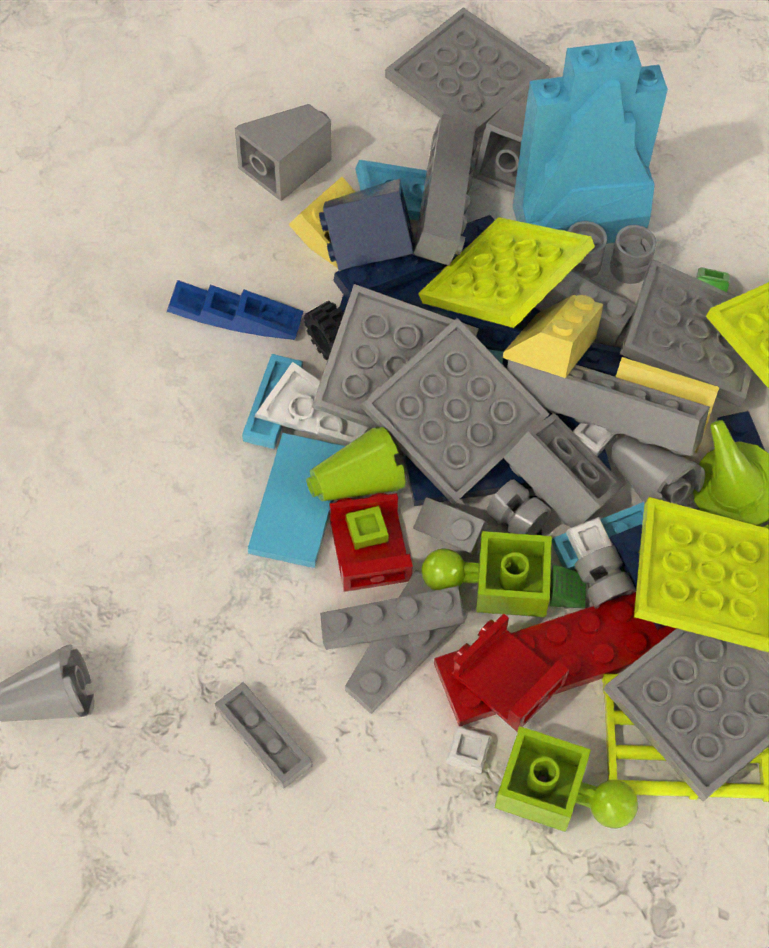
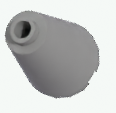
(657, 471)
(48, 689)

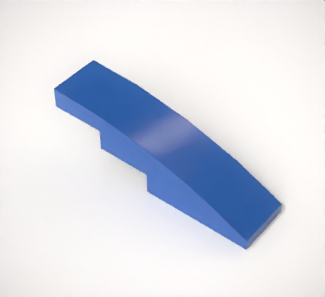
(235, 312)

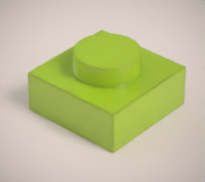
(367, 527)

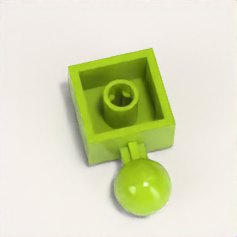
(499, 559)
(553, 801)

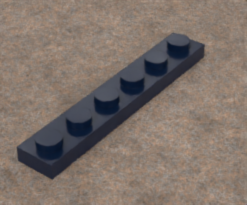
(395, 271)

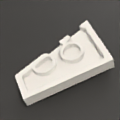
(291, 407)

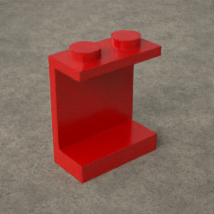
(374, 564)
(507, 674)

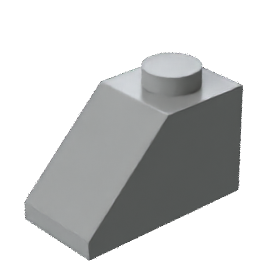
(450, 525)

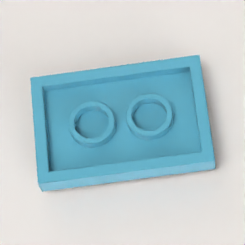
(412, 181)

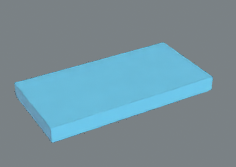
(289, 518)

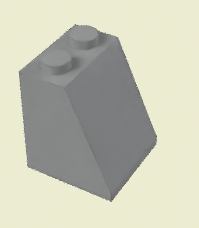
(501, 147)
(284, 148)

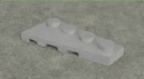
(394, 659)

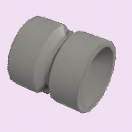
(632, 254)
(593, 260)
(529, 513)
(610, 586)

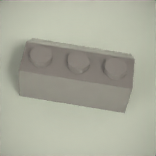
(616, 309)
(563, 471)

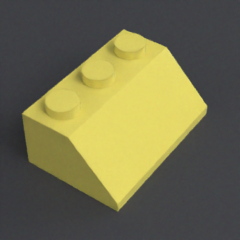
(557, 336)
(669, 383)

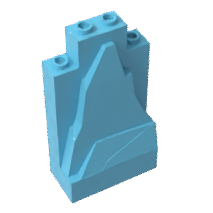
(591, 141)

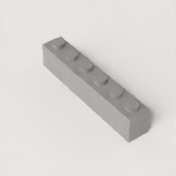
(445, 190)
(617, 406)

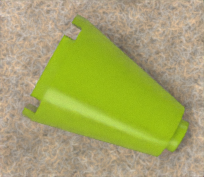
(359, 469)

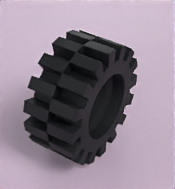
(323, 326)

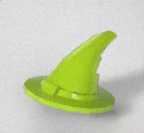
(734, 479)

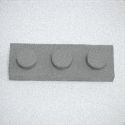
(263, 735)

